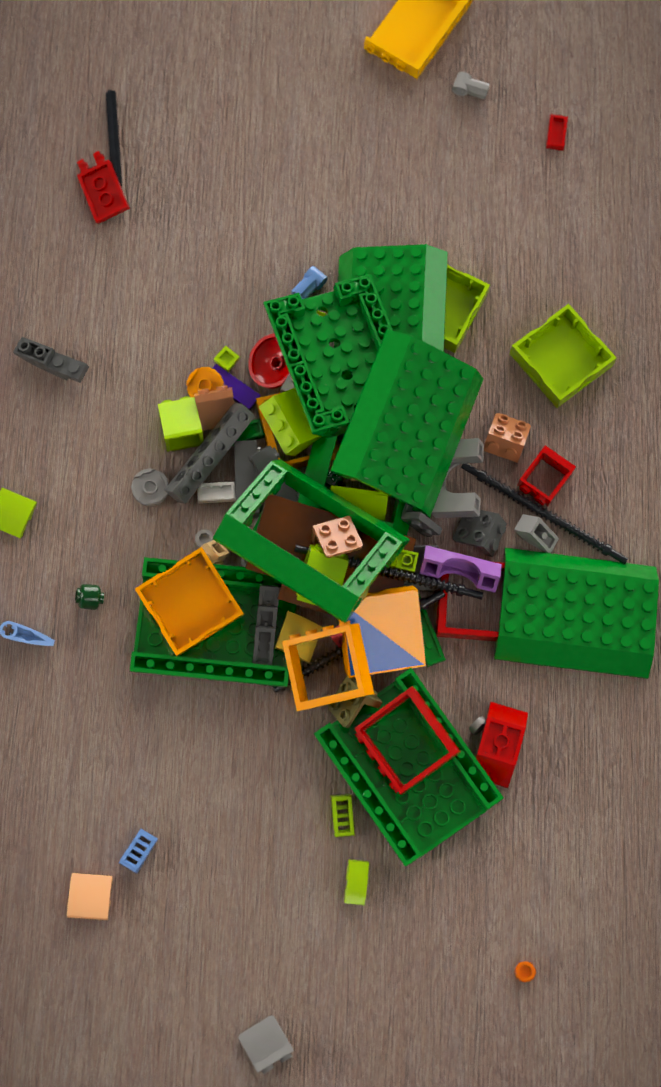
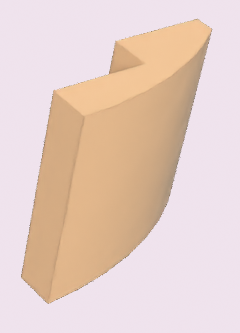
(89, 896)

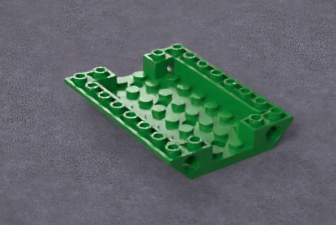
(353, 321)

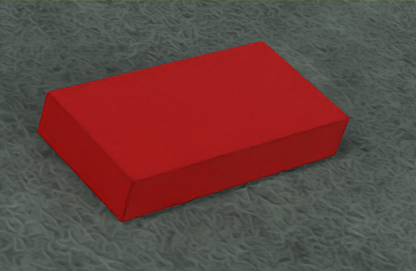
(556, 132)

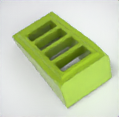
(346, 832)

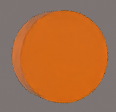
(525, 971)

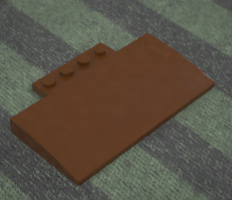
(291, 523)

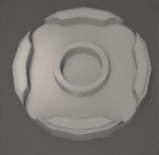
(149, 487)

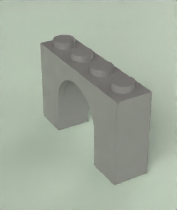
(460, 504)

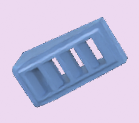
(135, 868)

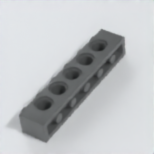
(209, 453)

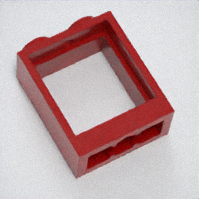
(555, 461)

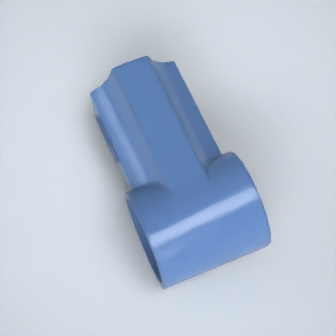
(311, 281)

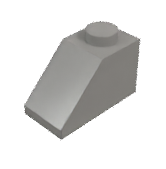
(536, 533)

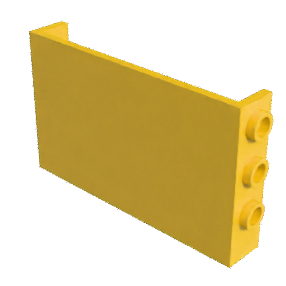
(415, 32)

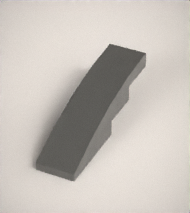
(266, 625)

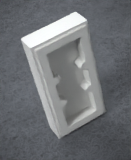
(216, 492)

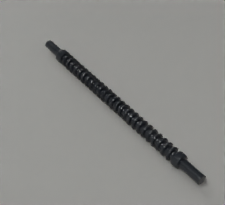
(606, 549)
(459, 589)
(424, 604)

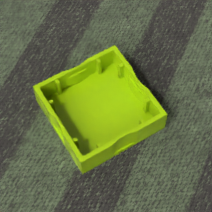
(463, 300)
(562, 356)

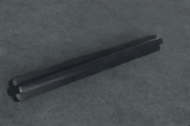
(113, 133)

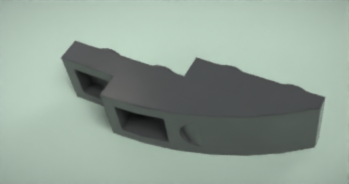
(50, 361)

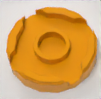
(203, 379)

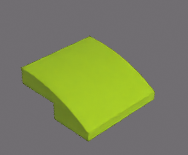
(15, 512)

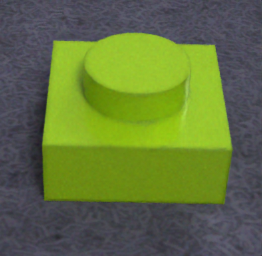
(226, 359)

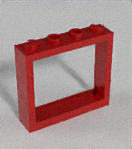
(446, 632)
(374, 752)

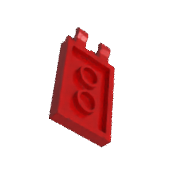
(102, 188)

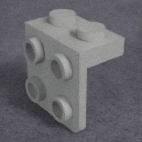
(266, 1044)

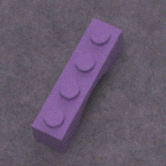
(481, 572)

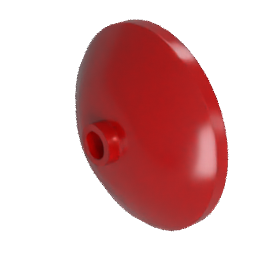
(264, 363)

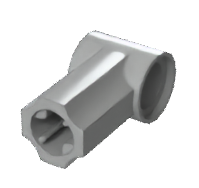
(466, 85)

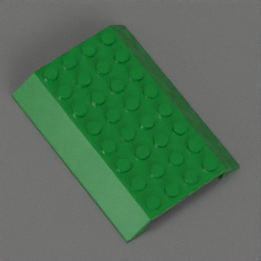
(410, 286)
(408, 421)
(577, 613)
(224, 654)
(432, 808)

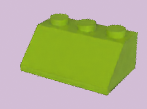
(288, 422)
(369, 501)

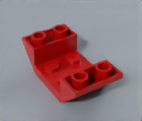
(501, 742)

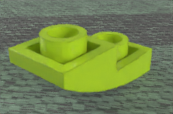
(406, 560)
(356, 882)

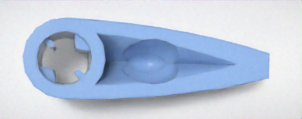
(26, 635)

